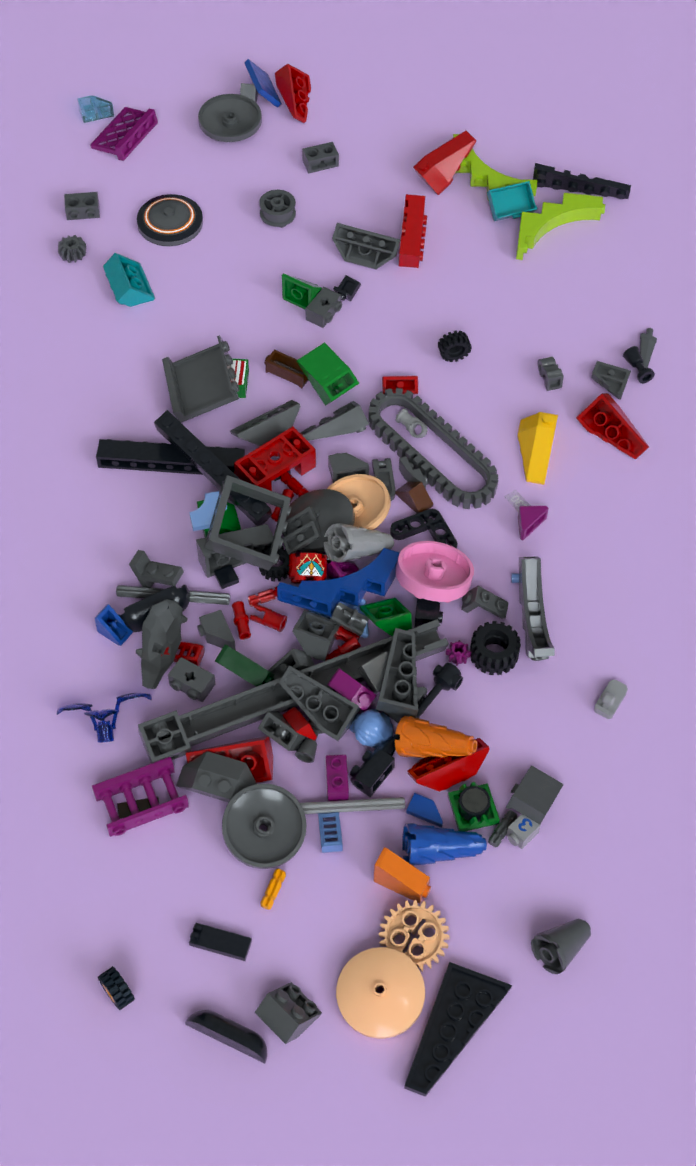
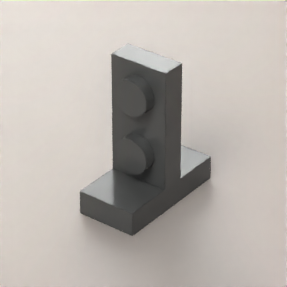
(150, 571)

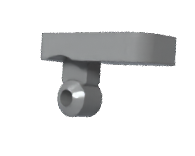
(610, 699)

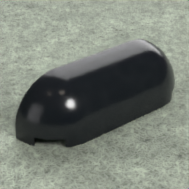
(136, 613)
(229, 1033)

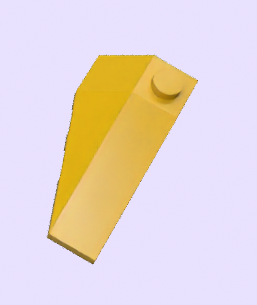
(536, 442)

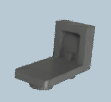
(480, 597)

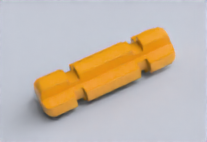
(273, 889)

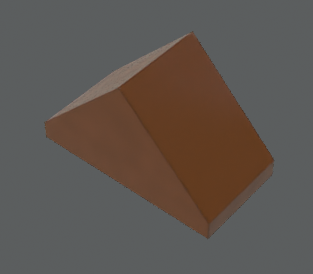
(415, 496)

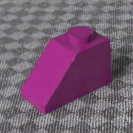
(351, 689)

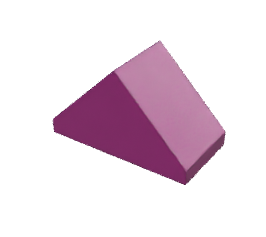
(530, 518)

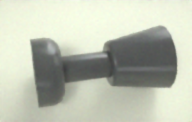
(307, 749)

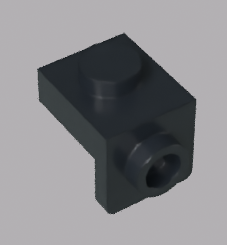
(347, 288)

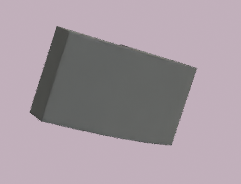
(411, 474)

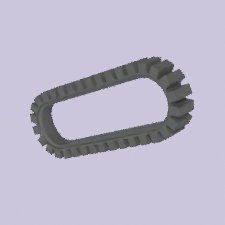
(445, 432)

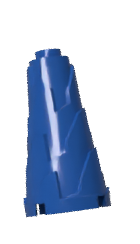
(431, 844)

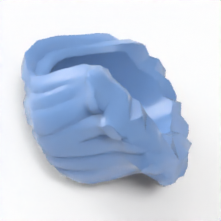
(372, 728)

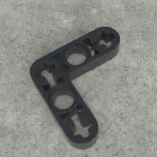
(431, 525)

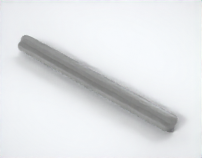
(353, 805)

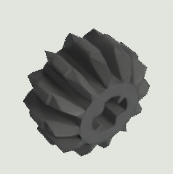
(72, 248)

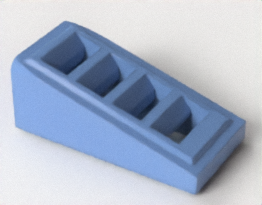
(330, 846)

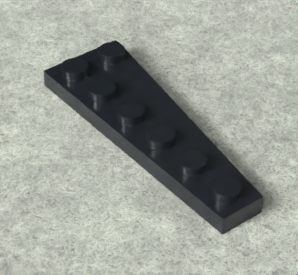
(548, 177)

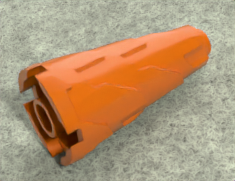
(427, 739)

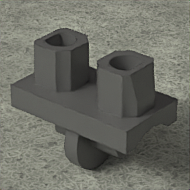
(349, 619)

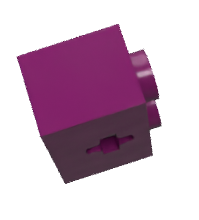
(337, 778)

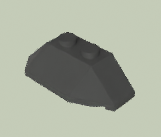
(364, 247)
(268, 424)
(215, 776)

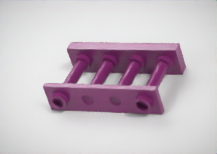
(124, 784)

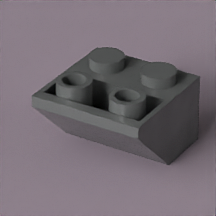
(287, 1012)

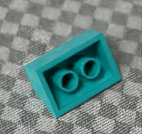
(128, 281)

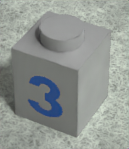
(522, 831)

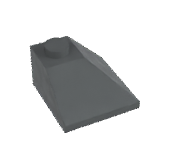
(315, 634)

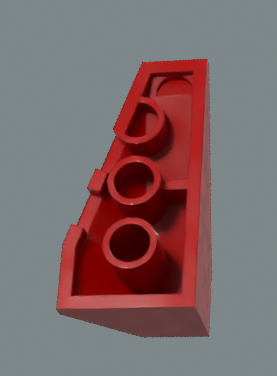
(294, 88)
(441, 164)
(254, 752)

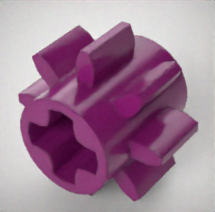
(458, 653)

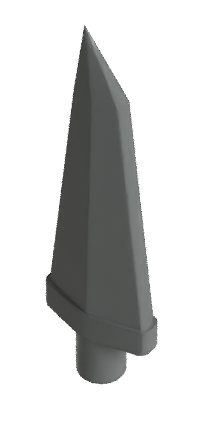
(647, 345)

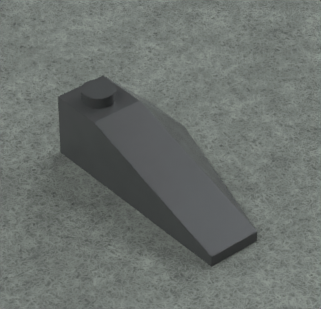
(345, 421)

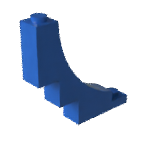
(350, 589)

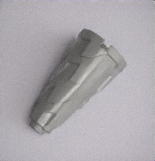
(354, 542)

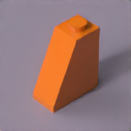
(401, 876)

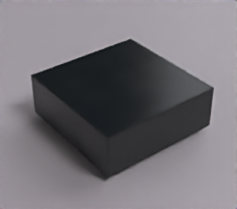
(226, 577)

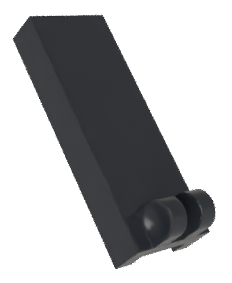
(220, 941)

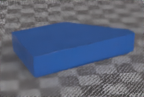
(425, 810)

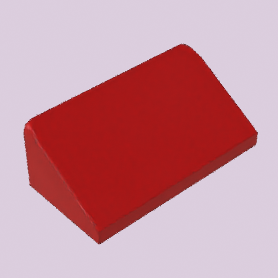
(402, 382)
(299, 723)

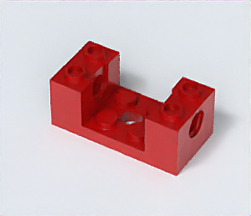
(292, 452)

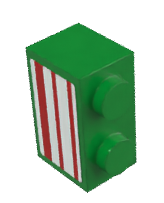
(241, 368)

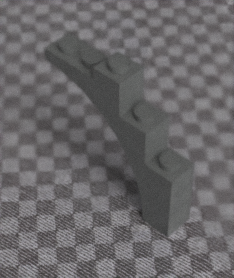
(533, 614)

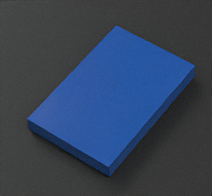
(262, 83)

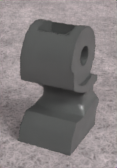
(553, 375)

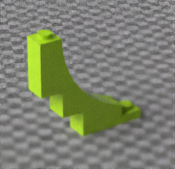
(573, 208)

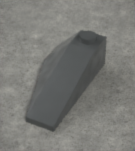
(324, 707)

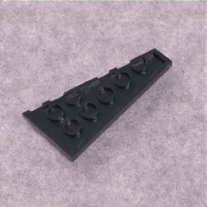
(457, 1015)

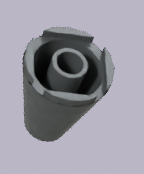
(560, 944)

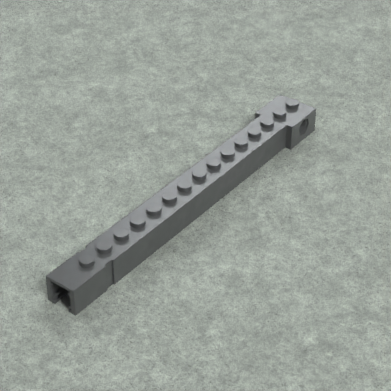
(175, 734)

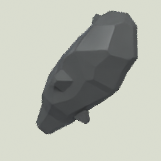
(160, 631)

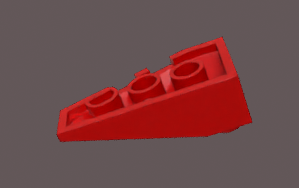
(612, 425)

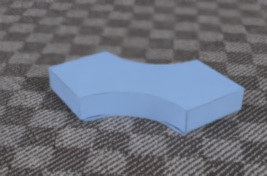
(203, 516)

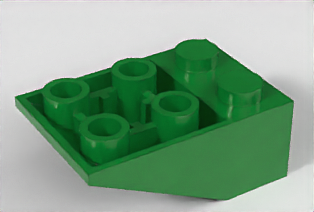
(327, 373)

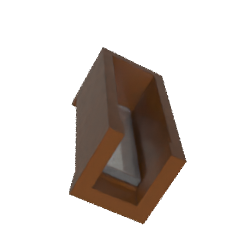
(286, 368)

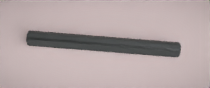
(195, 596)

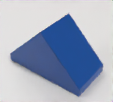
(112, 626)

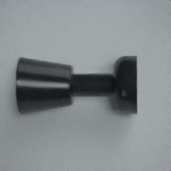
(634, 358)

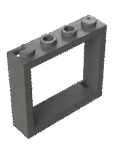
(239, 552)

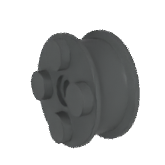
(277, 208)

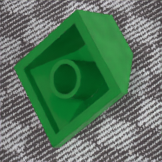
(298, 291)
(388, 615)

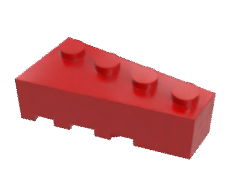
(413, 231)

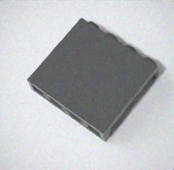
(201, 381)

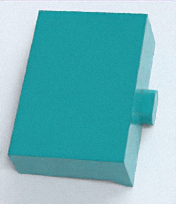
(511, 201)

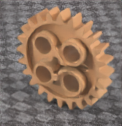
(431, 945)

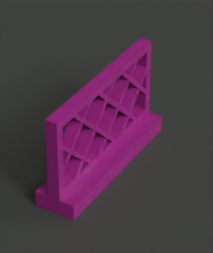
(132, 136)

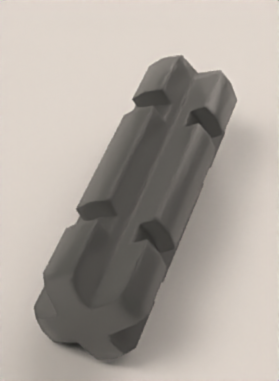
(501, 830)

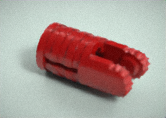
(271, 618)

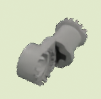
(411, 423)

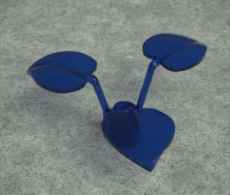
(104, 728)

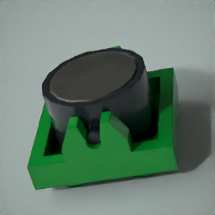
(473, 807)

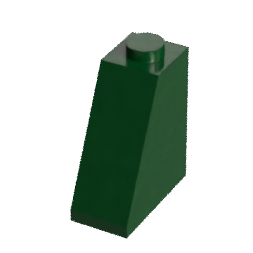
(243, 666)

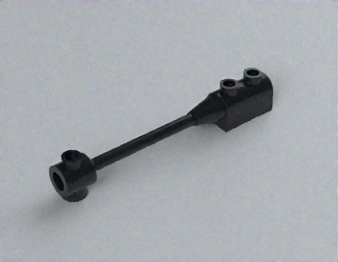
(380, 762)

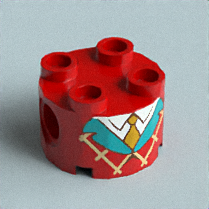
(307, 567)

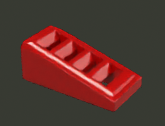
(197, 649)

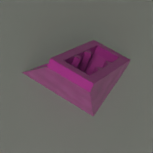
(340, 569)

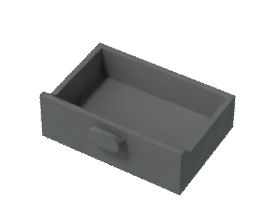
(534, 794)

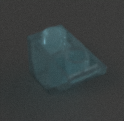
(94, 108)

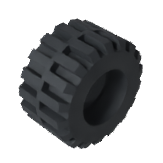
(495, 661)

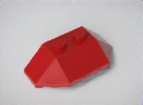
(444, 772)

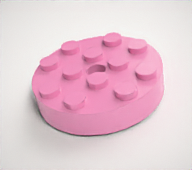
(434, 571)

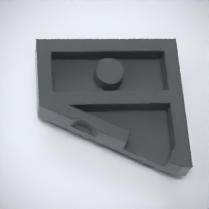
(611, 378)

